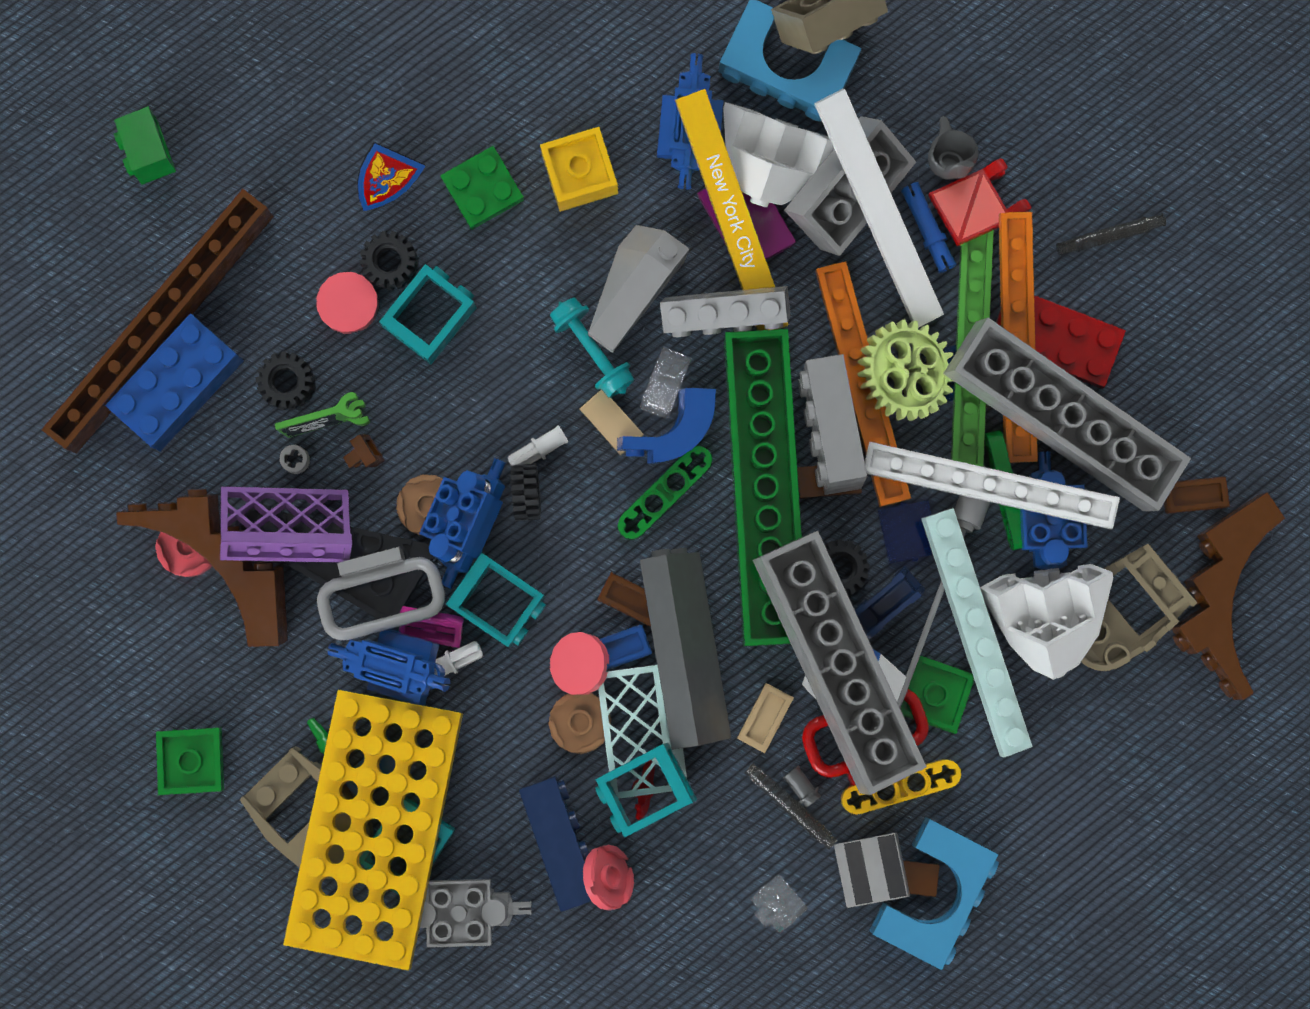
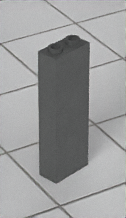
(685, 648)

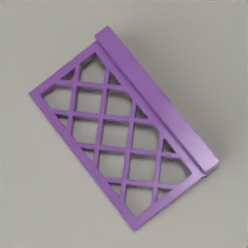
(285, 543)

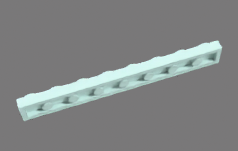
(976, 632)

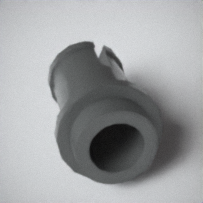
(802, 786)

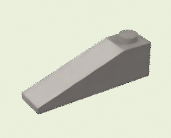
(636, 278)

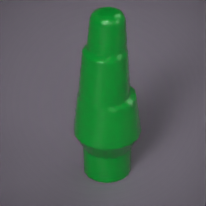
(319, 733)

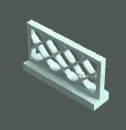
(663, 724)

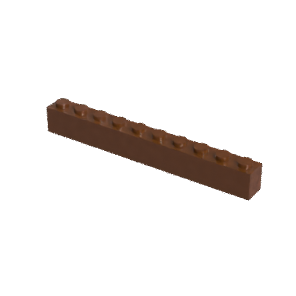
(158, 319)

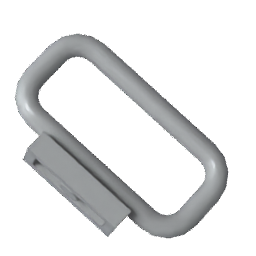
(373, 568)

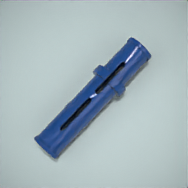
(929, 228)

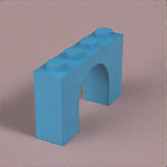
(745, 63)
(935, 938)

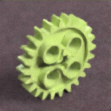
(882, 363)

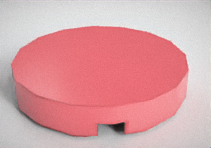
(347, 302)
(179, 557)
(579, 663)
(608, 877)

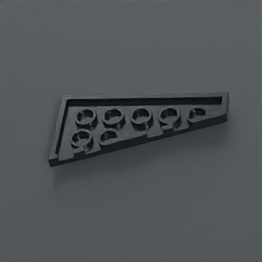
(378, 597)

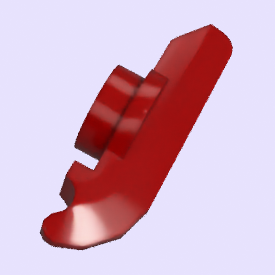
(644, 800)

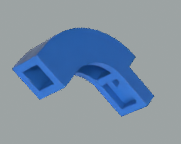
(693, 420)

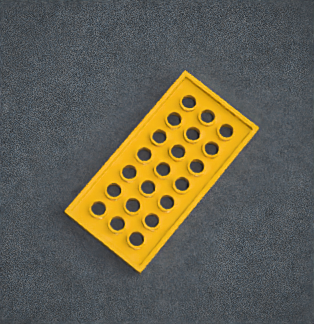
(323, 834)

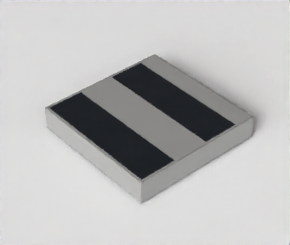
(872, 870)

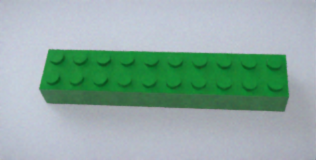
(761, 468)

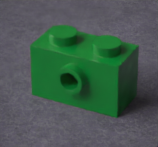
(144, 146)

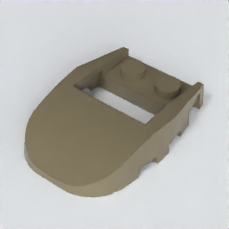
(1117, 639)
(276, 789)

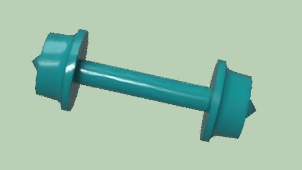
(568, 316)

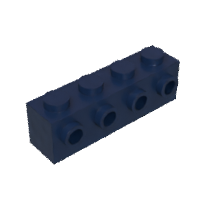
(557, 840)

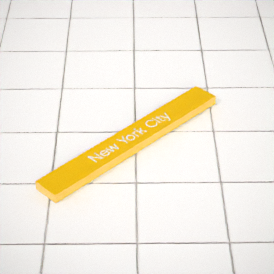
(724, 192)

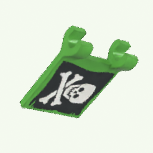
(326, 417)

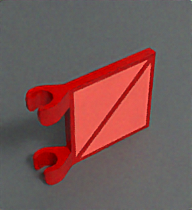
(972, 204)

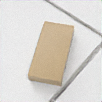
(609, 419)
(765, 718)

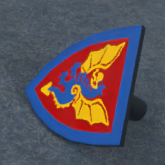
(385, 176)

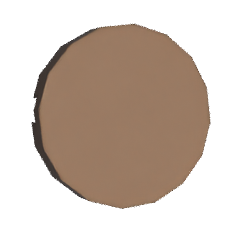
(416, 500)
(577, 723)

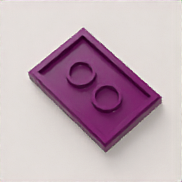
(767, 221)

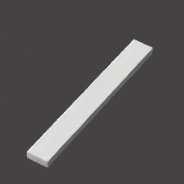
(878, 207)
(991, 485)

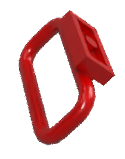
(841, 768)

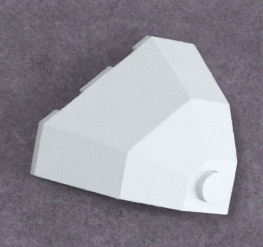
(771, 155)
(1050, 615)

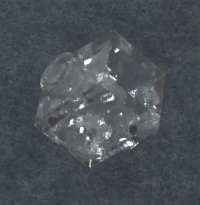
(778, 904)

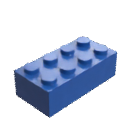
(174, 383)

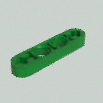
(999, 460)
(667, 495)

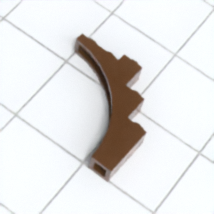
(197, 523)
(1213, 588)

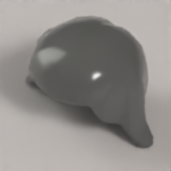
(952, 152)

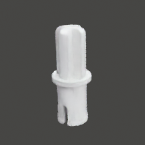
(539, 447)
(460, 657)

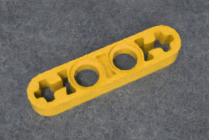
(902, 791)

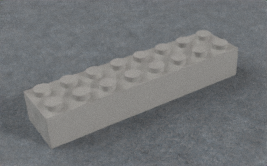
(1067, 415)
(839, 664)

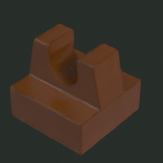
(364, 453)

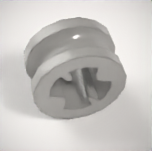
(289, 451)

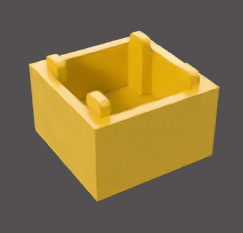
(579, 169)

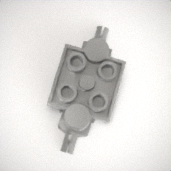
(466, 912)

